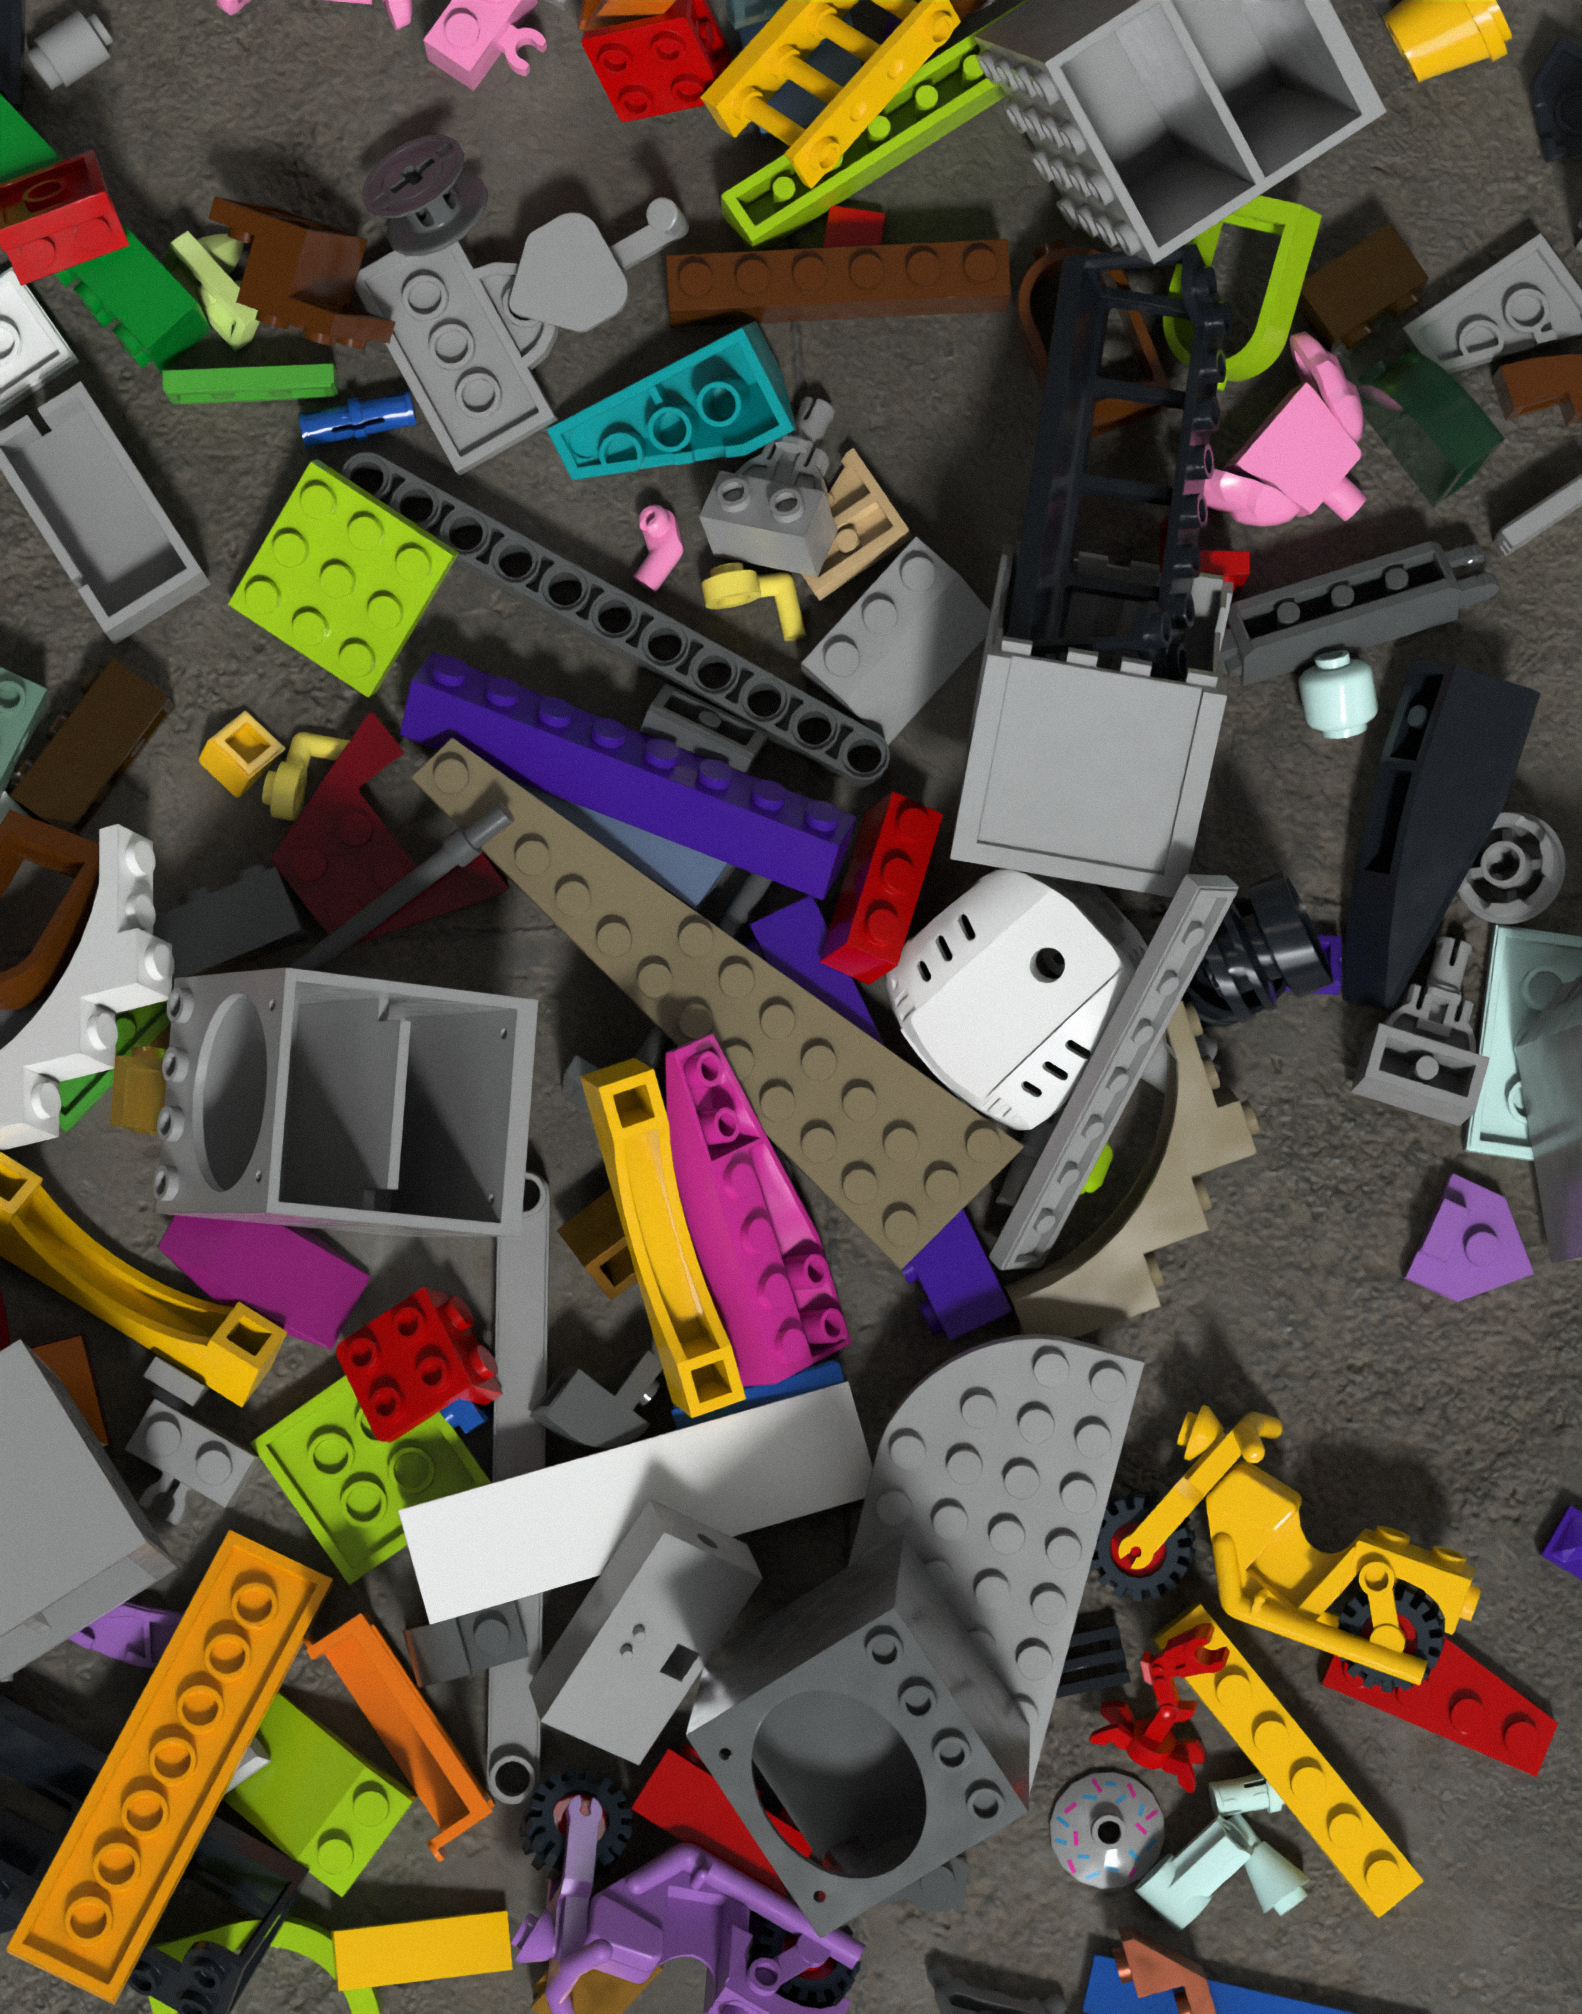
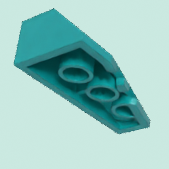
(697, 409)

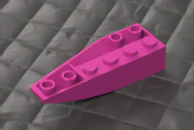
(747, 1223)

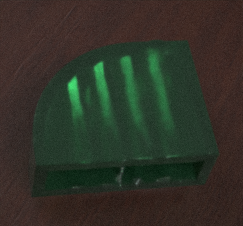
(1428, 423)

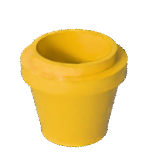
(1447, 34)

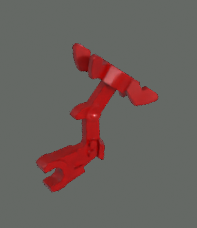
(1150, 1740)

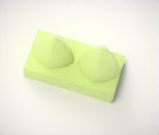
(203, 271)

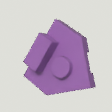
(1468, 1244)

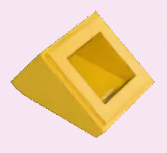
(240, 753)

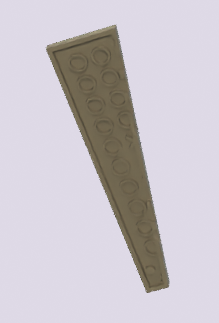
(827, 1094)

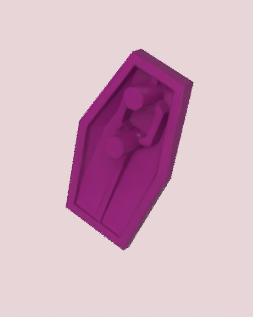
(270, 1269)

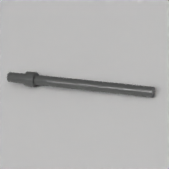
(458, 849)

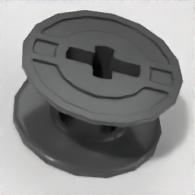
(425, 195)

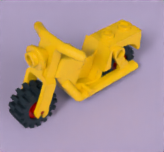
(1273, 1572)

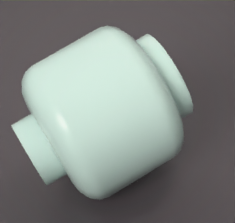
(1338, 695)

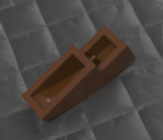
(1541, 384)

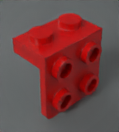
(417, 1363)

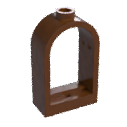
(1109, 412)
(66, 854)

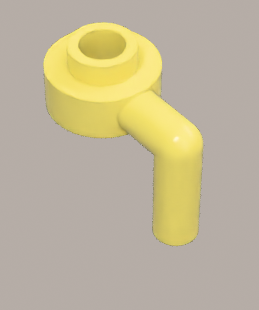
(734, 587)
(287, 786)

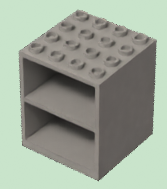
(1173, 107)

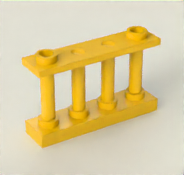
(780, 54)

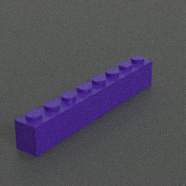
(629, 775)
(952, 1266)

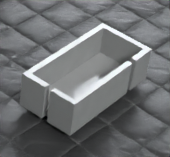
(98, 514)

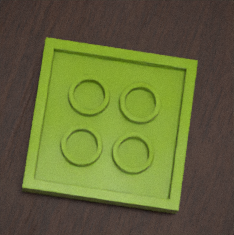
(343, 578)
(353, 1483)

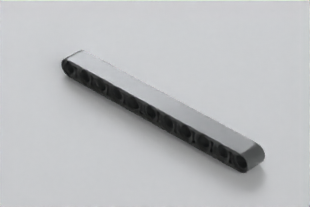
(646, 625)

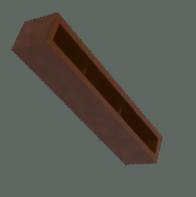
(838, 283)

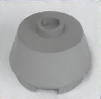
(1515, 870)

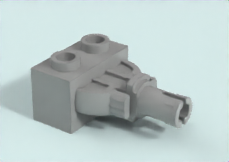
(777, 502)
(1423, 1054)

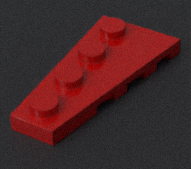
(1460, 1704)

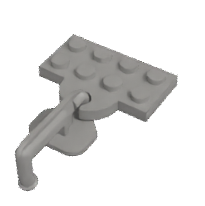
(459, 331)

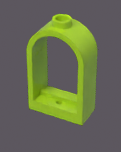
(1298, 231)

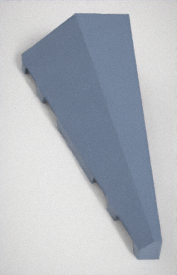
(672, 866)

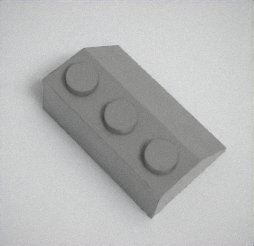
(899, 642)

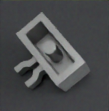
(191, 1454)

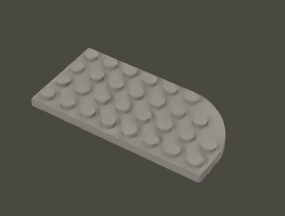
(1002, 1493)

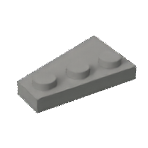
(1502, 312)

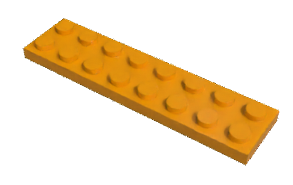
(170, 1767)

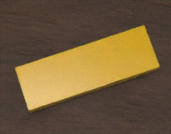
(421, 1950)

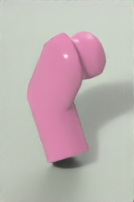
(663, 544)

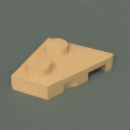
(865, 527)

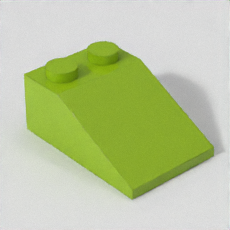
(319, 1797)

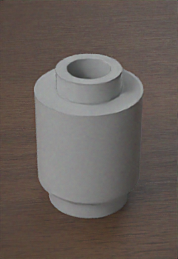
(70, 49)

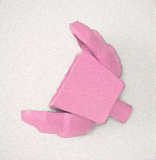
(1298, 450)

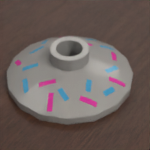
(1088, 1805)

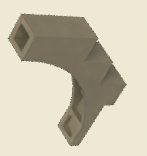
(1108, 1272)

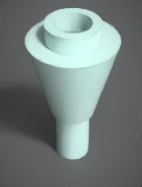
(1272, 1876)

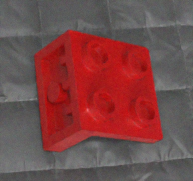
(659, 60)

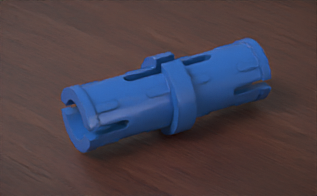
(357, 419)

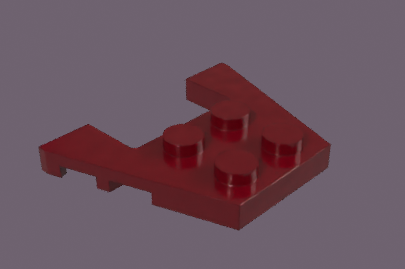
(346, 856)

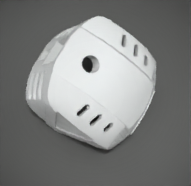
(990, 1012)

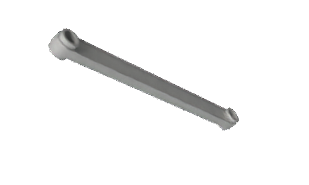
(519, 1449)

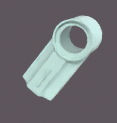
(1185, 1882)

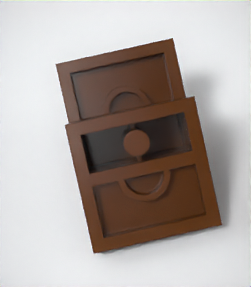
(301, 274)

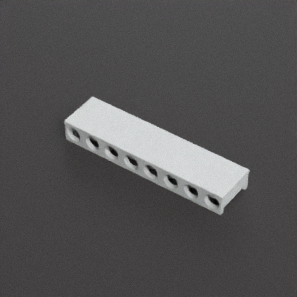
(574, 1515)

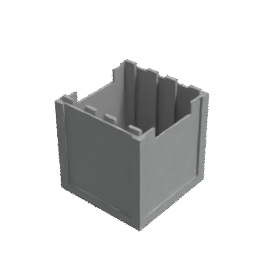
(1088, 757)

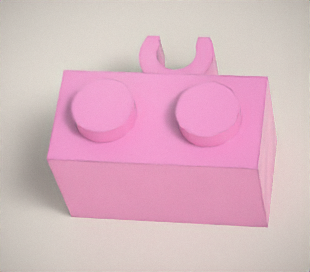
(474, 35)

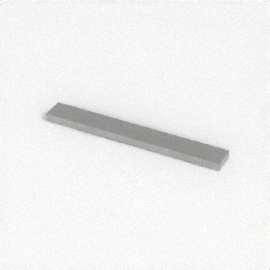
(1114, 1070)

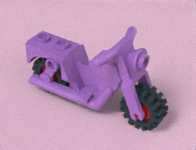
(668, 1910)

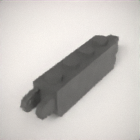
(1351, 609)

